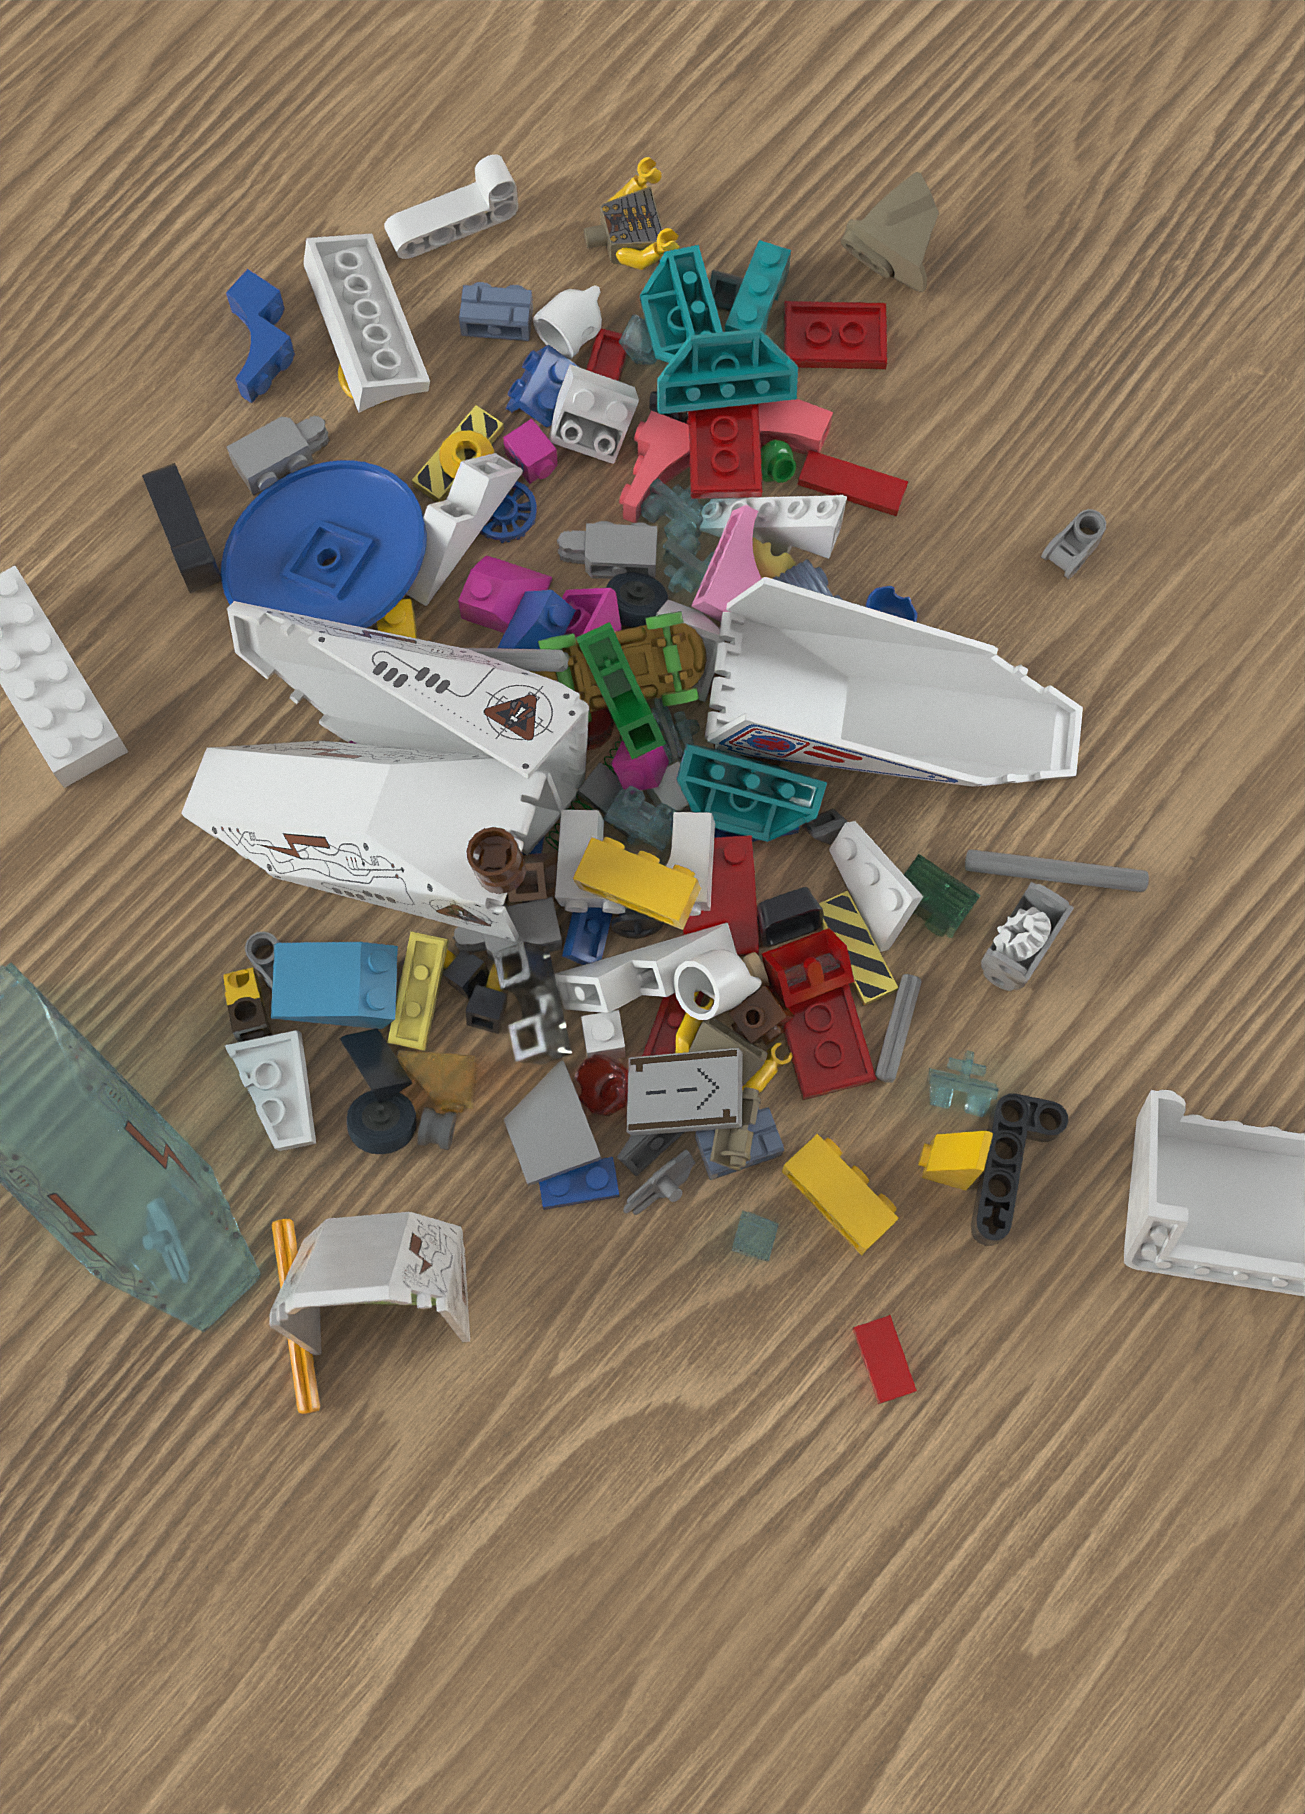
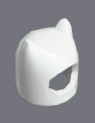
(569, 320)
(718, 975)

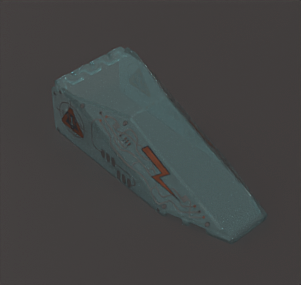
(110, 1168)

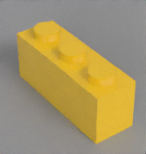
(637, 881)
(840, 1193)

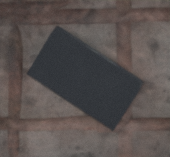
(376, 1063)

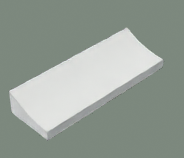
(364, 319)

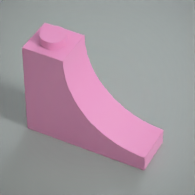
(731, 567)

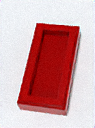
(607, 355)
(884, 1359)

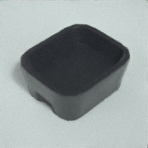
(788, 916)

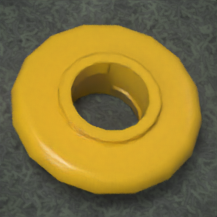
(460, 441)

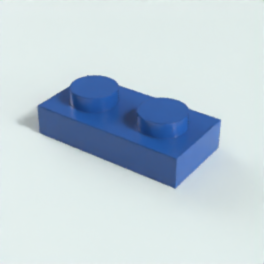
(587, 935)
(581, 1185)

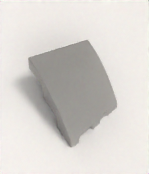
(551, 1129)

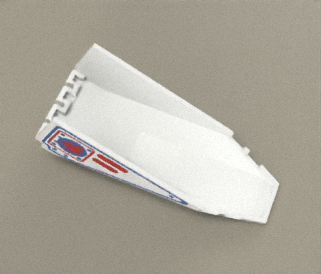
(880, 695)

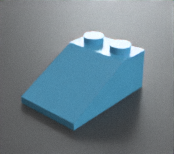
(335, 983)

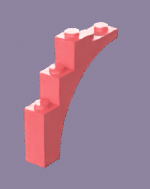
(665, 444)

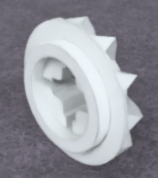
(1024, 944)

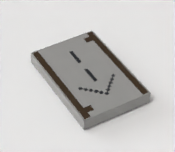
(685, 1092)

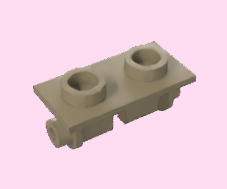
(733, 1145)

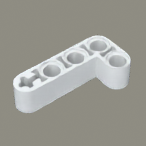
(457, 213)

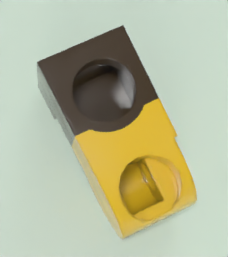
(246, 1005)

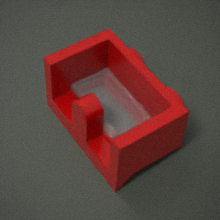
(808, 967)

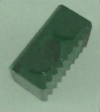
(944, 900)

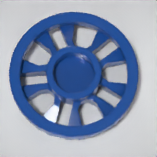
(508, 513)

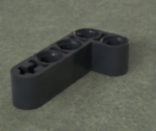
(182, 528)
(1008, 1170)

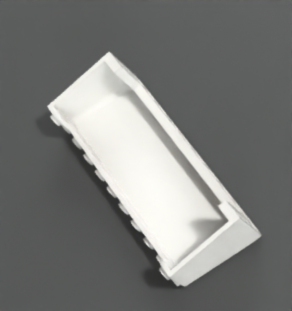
(1216, 1199)

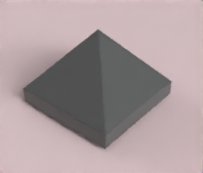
(724, 288)
(825, 826)

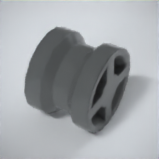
(436, 1128)

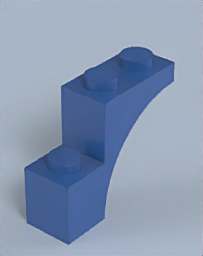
(270, 349)

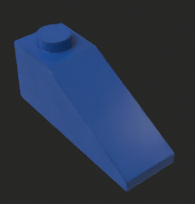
(536, 618)

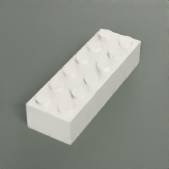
(50, 688)

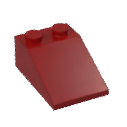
(732, 894)

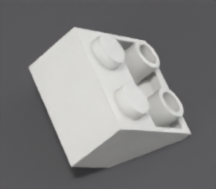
(592, 414)

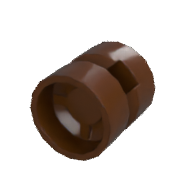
(496, 860)

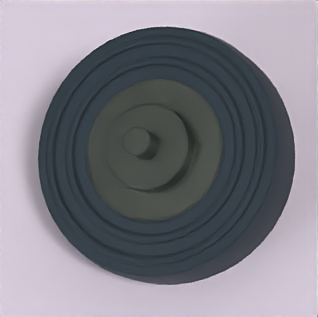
(637, 597)
(381, 1126)

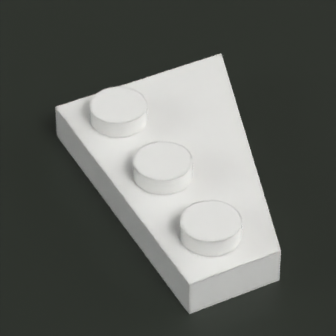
(875, 883)
(278, 1083)

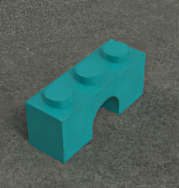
(759, 288)

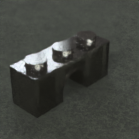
(530, 976)

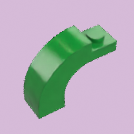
(620, 690)

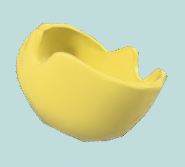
(766, 563)

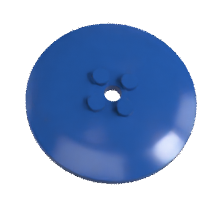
(323, 513)

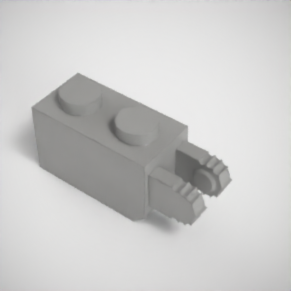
(277, 450)
(611, 549)
(533, 920)

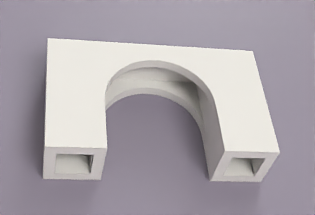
(691, 848)

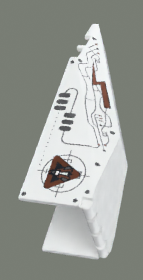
(422, 696)
(370, 821)
(373, 1262)

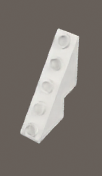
(457, 521)
(784, 521)
(644, 971)

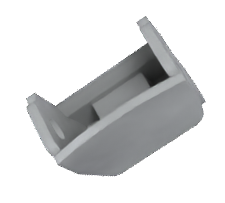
(1014, 975)

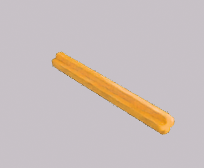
(301, 1360)

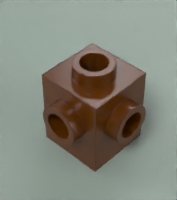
(772, 1016)

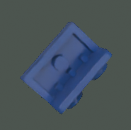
(540, 384)

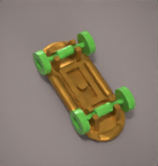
(662, 655)

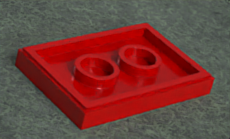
(836, 334)
(725, 452)
(828, 1044)

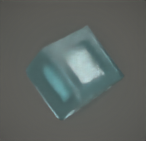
(637, 342)
(754, 1236)

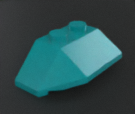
(678, 302)
(726, 372)
(747, 793)

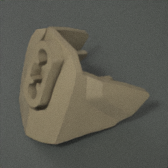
(896, 233)

